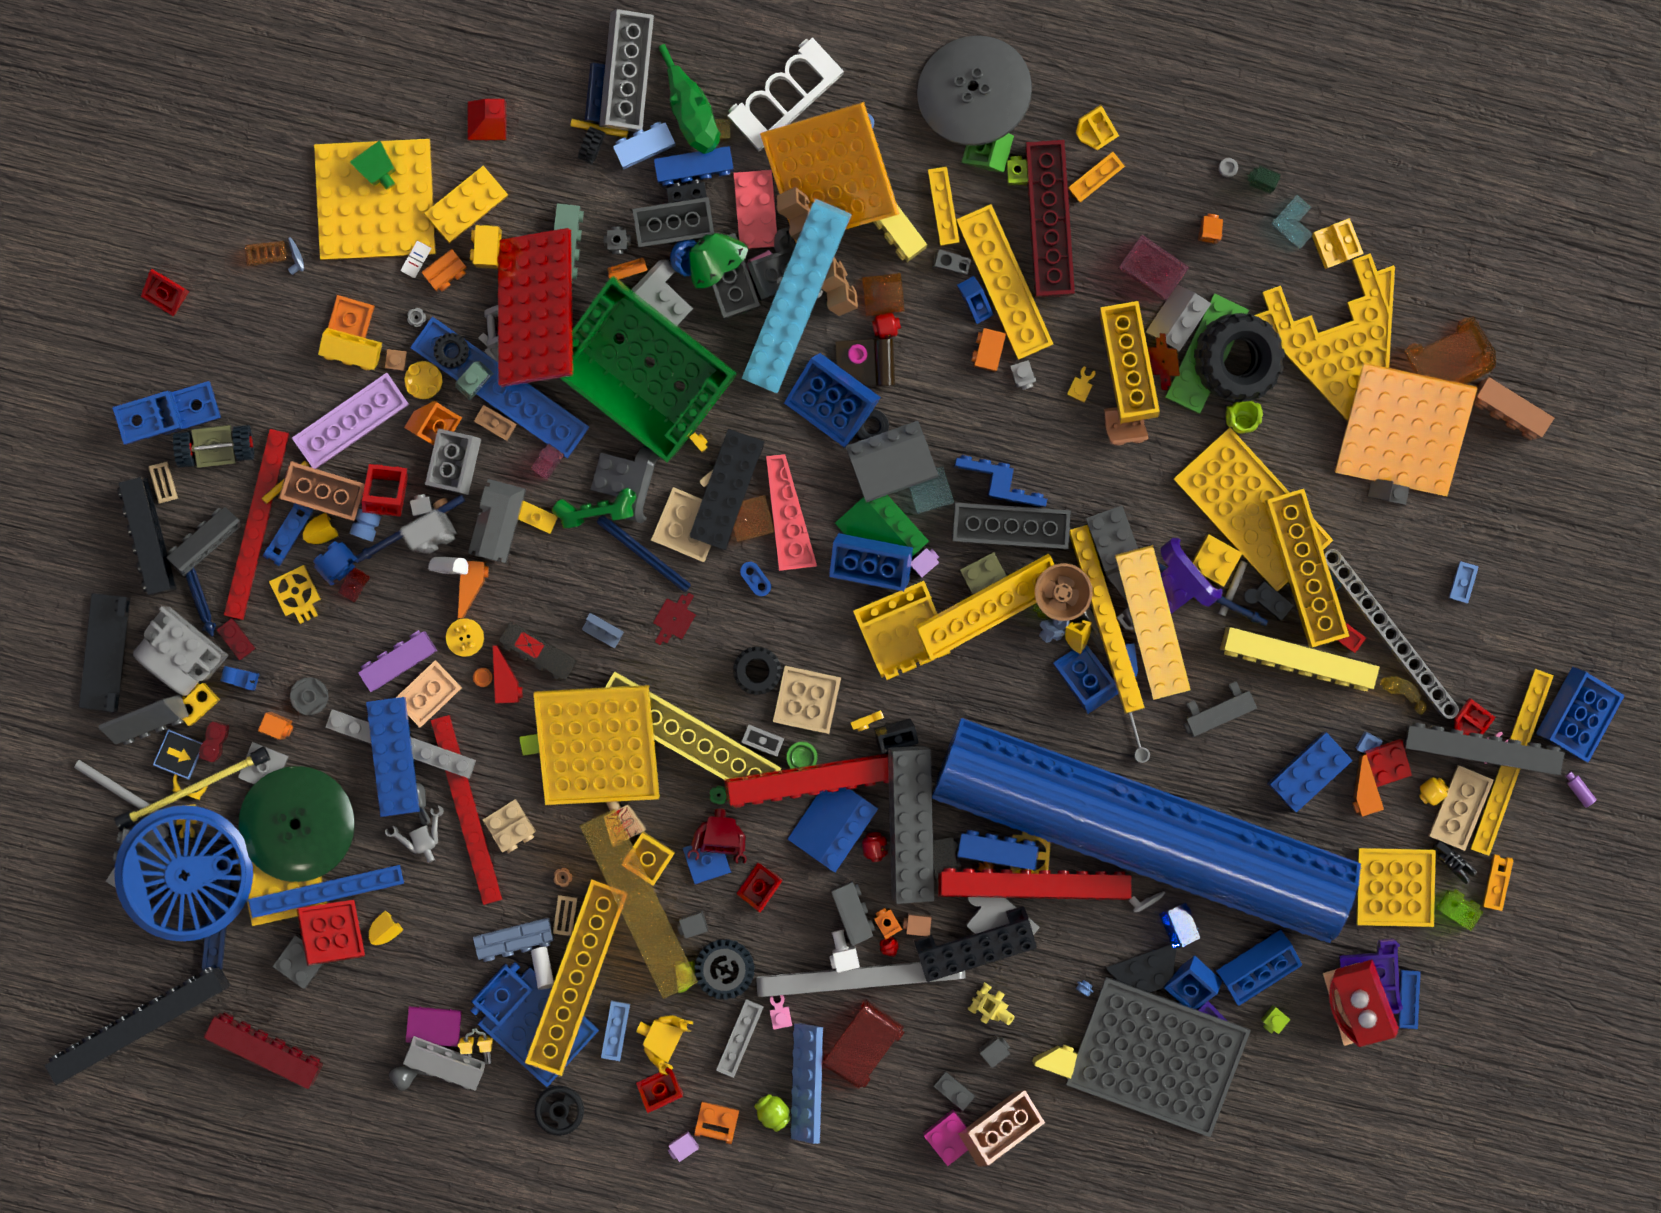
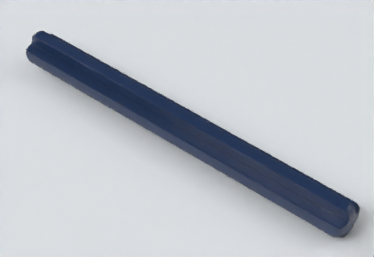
(643, 553)

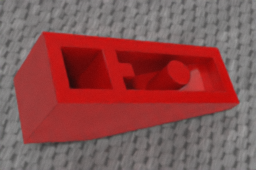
(505, 682)

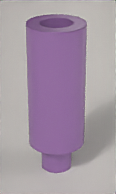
(1580, 789)

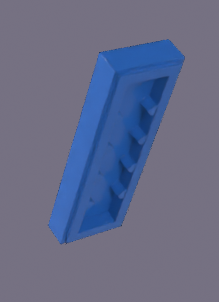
(1409, 997)

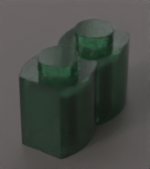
(1263, 179)

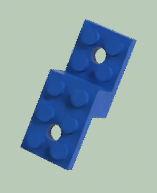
(166, 412)
(1000, 481)

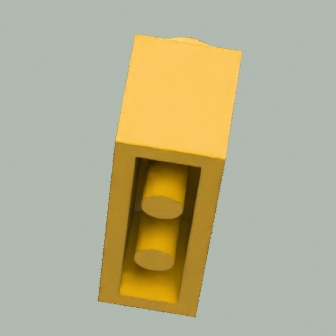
(350, 349)

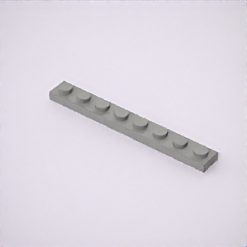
(421, 750)

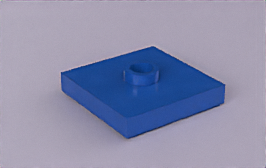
(707, 865)

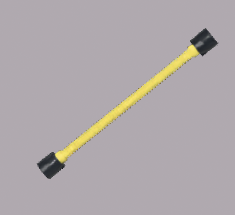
(256, 758)

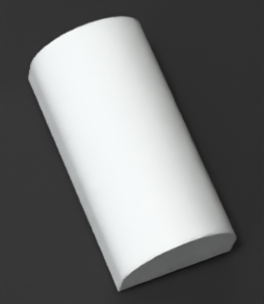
(449, 565)
(542, 968)

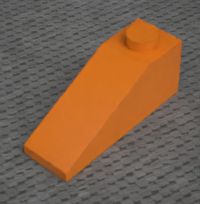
(470, 585)
(1366, 793)

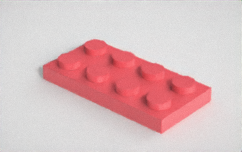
(755, 208)

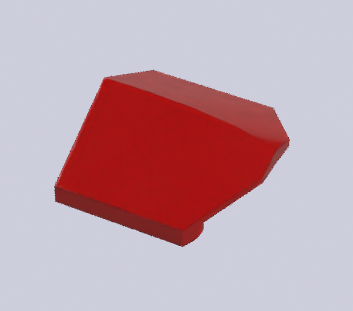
(1473, 718)

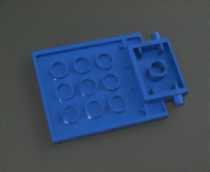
(513, 1013)

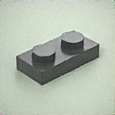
(954, 1090)

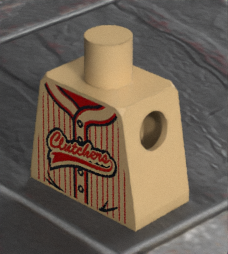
(628, 818)

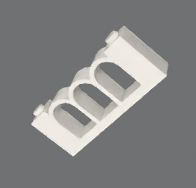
(818, 60)

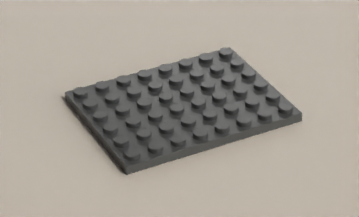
(1158, 1057)

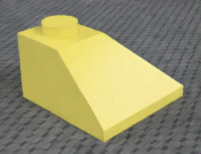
(1057, 1060)

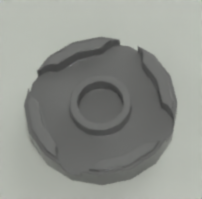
(309, 696)

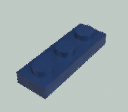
(595, 91)

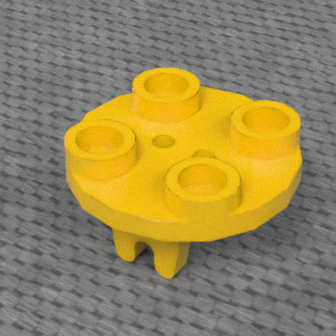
(467, 646)

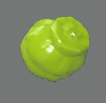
(1244, 416)
(772, 1112)

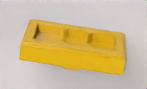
(537, 517)

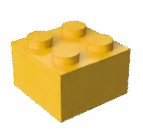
(486, 246)
(1216, 560)
(652, 855)

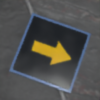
(178, 754)

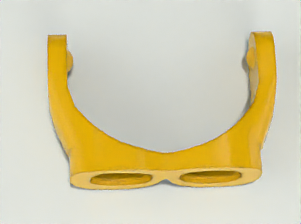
(196, 795)

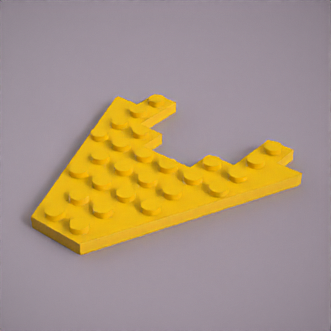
(1336, 356)

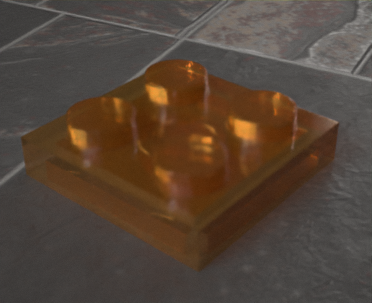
(753, 519)

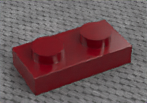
(236, 639)

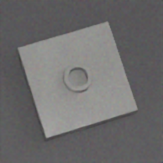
(255, 773)

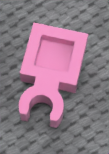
(780, 1015)

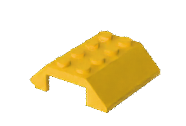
(891, 630)

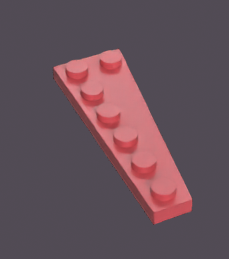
(791, 534)

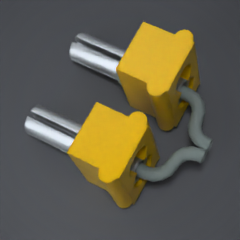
(484, 1043)

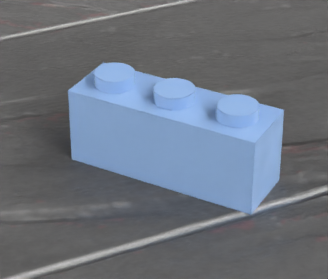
(644, 145)

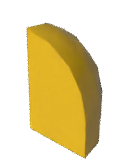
(319, 530)
(1078, 635)
(383, 929)

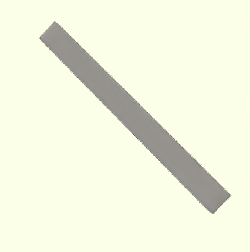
(1398, 638)
(851, 979)

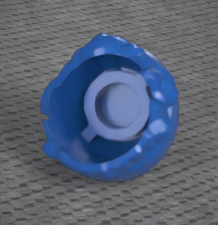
(680, 257)

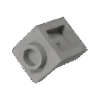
(1023, 375)

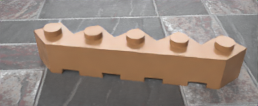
(840, 296)

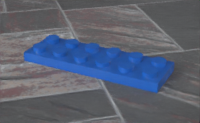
(393, 756)

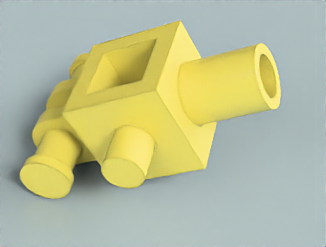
(991, 1006)

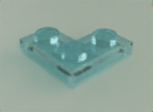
(1289, 225)

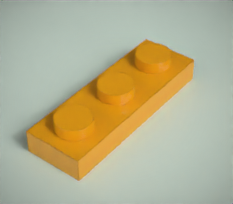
(1096, 177)

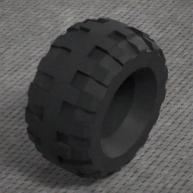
(1265, 362)

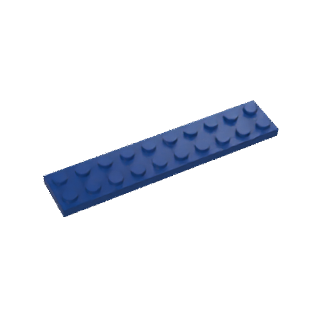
(518, 401)

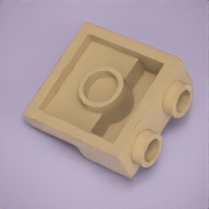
(509, 826)

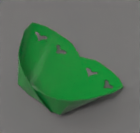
(713, 258)

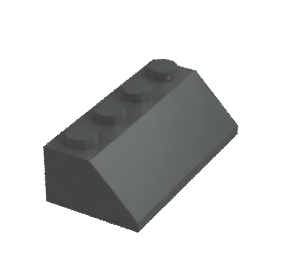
(673, 222)
(203, 541)
(145, 720)

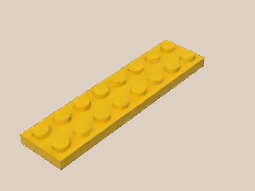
(1004, 282)
(982, 610)
(1152, 622)

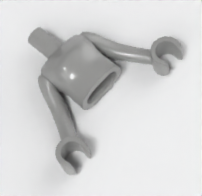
(421, 837)

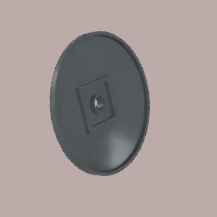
(981, 114)

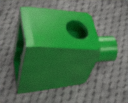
(375, 165)

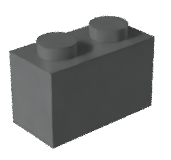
(692, 924)
(994, 1050)

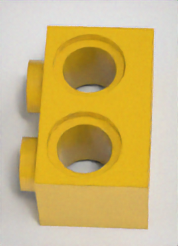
(199, 707)

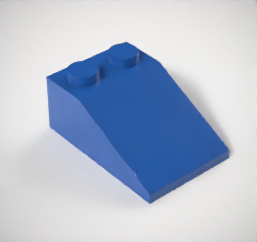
(1086, 678)

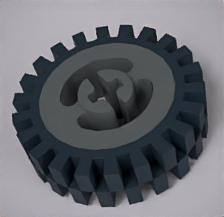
(715, 986)

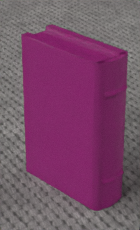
(434, 1025)

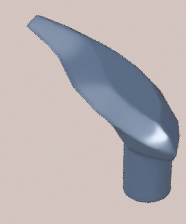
(296, 255)

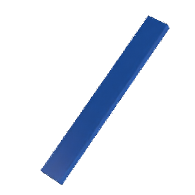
(325, 891)

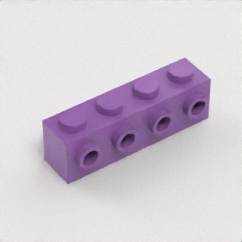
(398, 661)

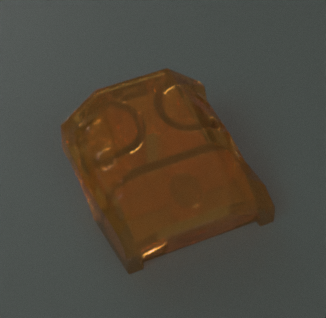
(883, 294)

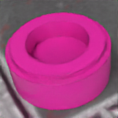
(857, 353)

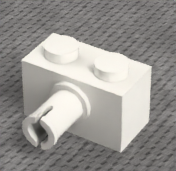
(844, 956)

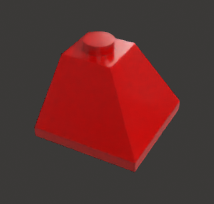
(487, 119)

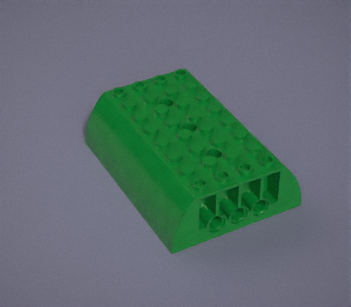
(628, 389)

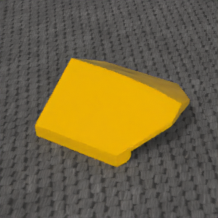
(1096, 128)

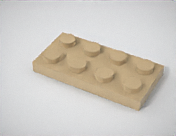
(1461, 807)

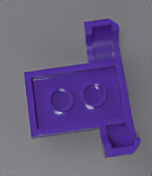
(1183, 579)
(1387, 968)

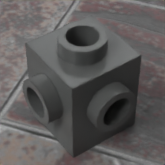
(622, 246)

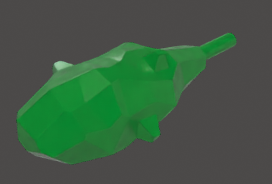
(690, 108)

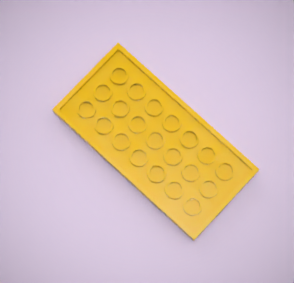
(1231, 491)

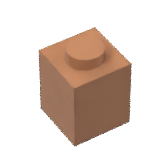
(917, 924)

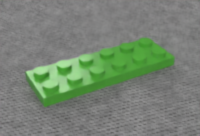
(1187, 387)

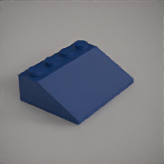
(831, 399)
(1580, 714)
(832, 826)

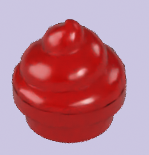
(889, 946)

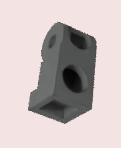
(951, 262)

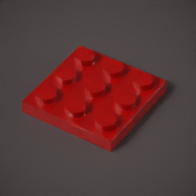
(330, 932)

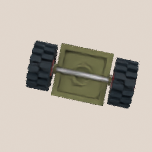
(213, 446)

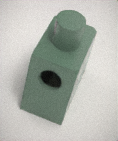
(473, 379)

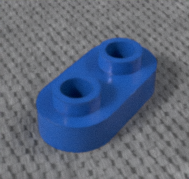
(755, 579)

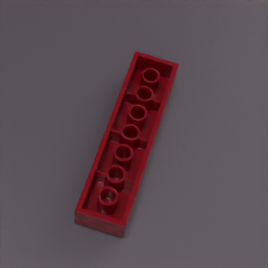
(1049, 219)

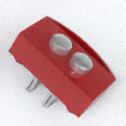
(1363, 1004)

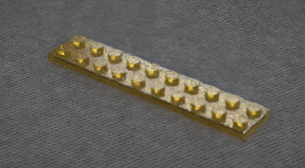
(638, 903)

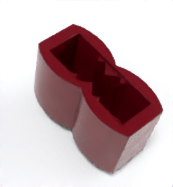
(212, 747)

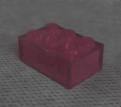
(1153, 267)

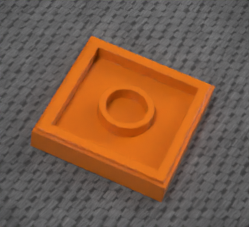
(351, 316)

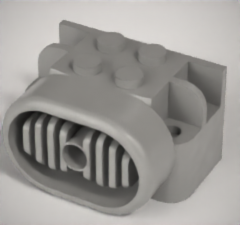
(178, 652)

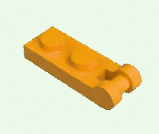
(1497, 883)

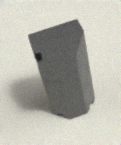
(498, 522)

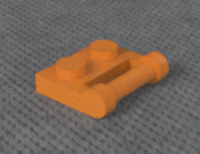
(718, 1116)

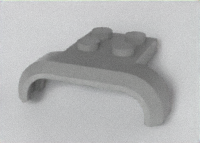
(660, 295)

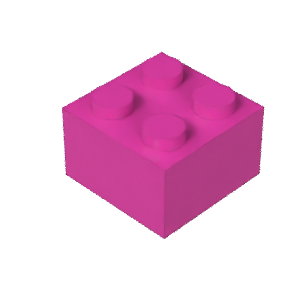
(945, 1139)

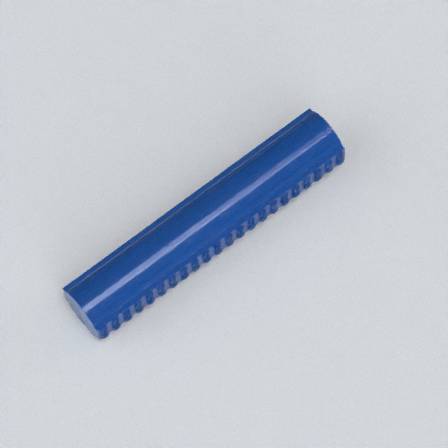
(1147, 831)

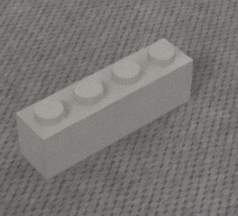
(444, 1063)

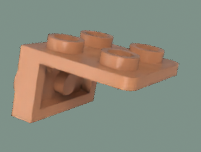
(1124, 432)

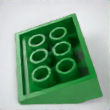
(881, 522)

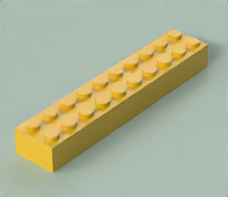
(575, 980)

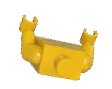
(662, 1039)

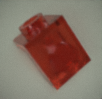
(354, 584)

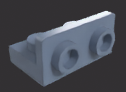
(602, 630)

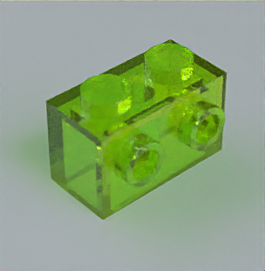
(1459, 909)

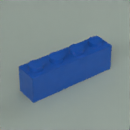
(693, 165)

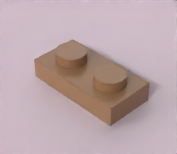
(495, 423)

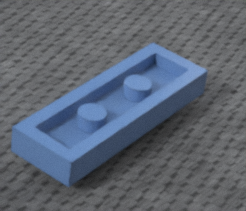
(615, 1030)

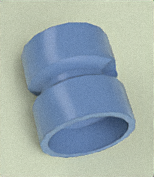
(365, 525)

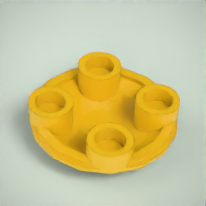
(423, 380)

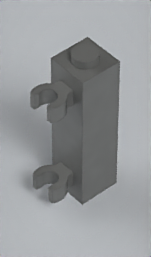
(1220, 713)

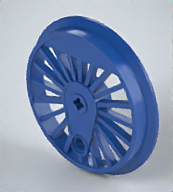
(202, 870)

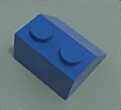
(1193, 983)

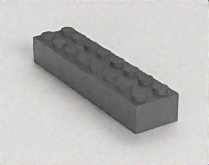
(1484, 750)
(911, 824)

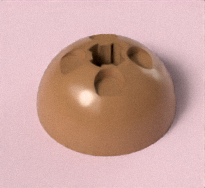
(1073, 587)

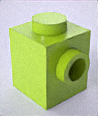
(1275, 1020)

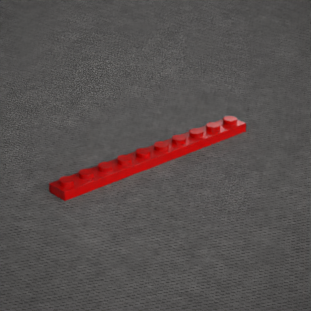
(256, 525)
(468, 816)

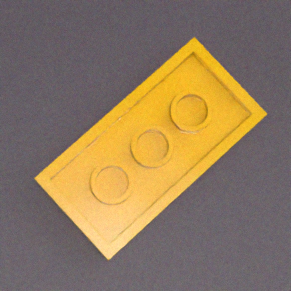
(466, 204)

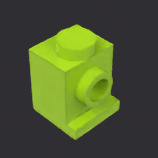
(1017, 178)

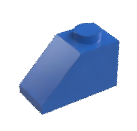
(975, 299)

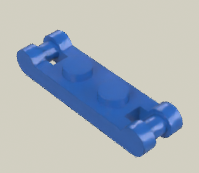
(288, 533)

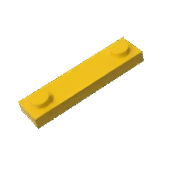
(943, 206)

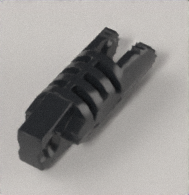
(1454, 861)

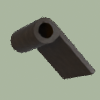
(876, 369)

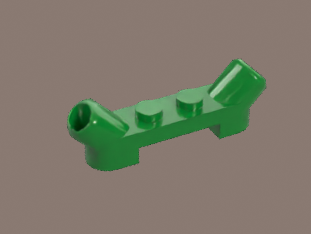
(573, 517)

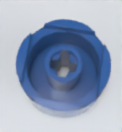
(335, 562)

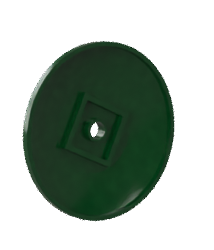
(324, 818)

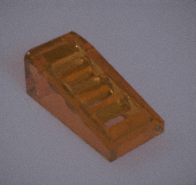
(248, 253)

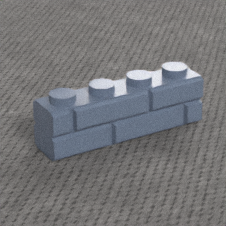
(513, 938)

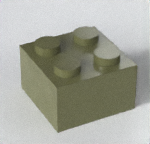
(982, 573)

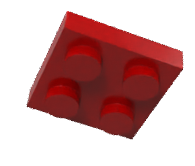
(1388, 762)

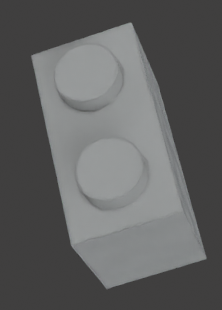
(762, 740)

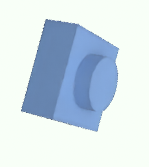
(1368, 742)

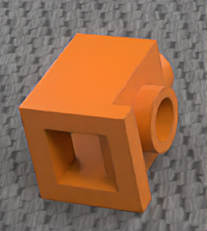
(889, 930)

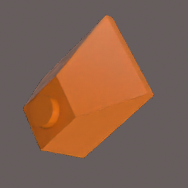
(430, 418)

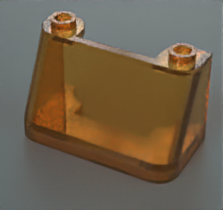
(1455, 357)

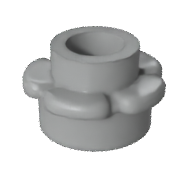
(411, 317)

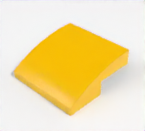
(1337, 243)

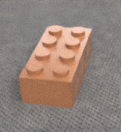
(1512, 409)
(321, 491)
(1001, 1128)

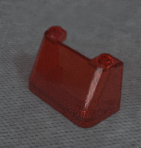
(863, 1044)

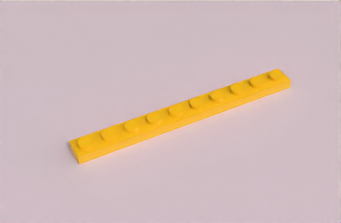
(1107, 620)
(1508, 775)

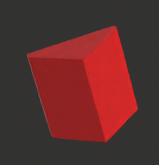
(163, 292)
(759, 887)
(659, 1090)

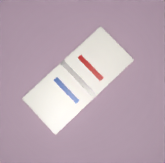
(416, 259)

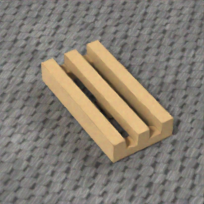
(171, 483)
(567, 899)

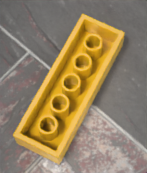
(1129, 362)

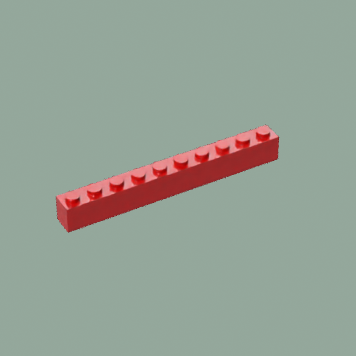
(807, 780)
(1034, 885)

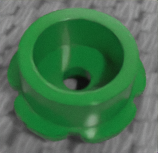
(714, 791)

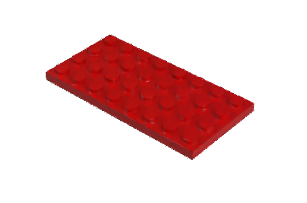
(535, 307)

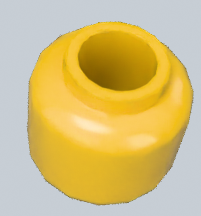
(1433, 791)

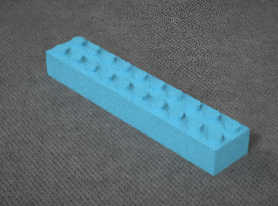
(796, 296)

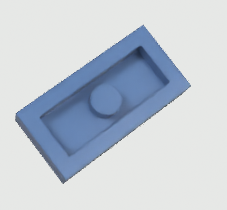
(1463, 582)

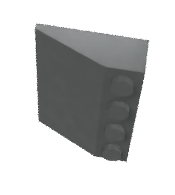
(892, 461)

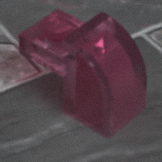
(547, 461)

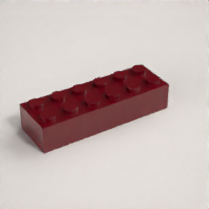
(263, 1050)

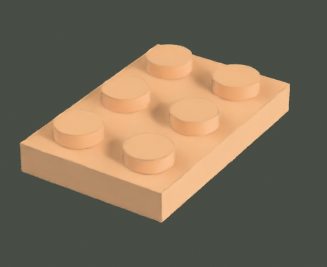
(429, 693)

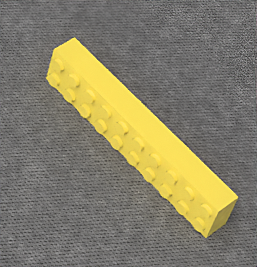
(698, 740)

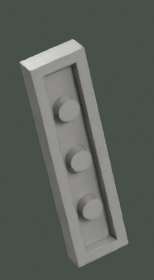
(739, 1038)

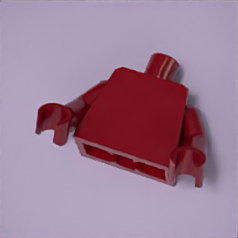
(719, 836)

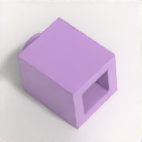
(925, 562)
(683, 1146)

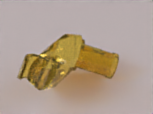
(1401, 686)

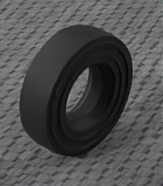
(883, 423)

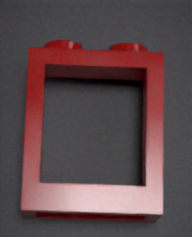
(391, 506)

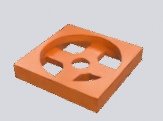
(627, 269)

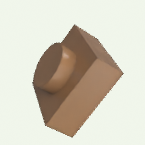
(396, 360)

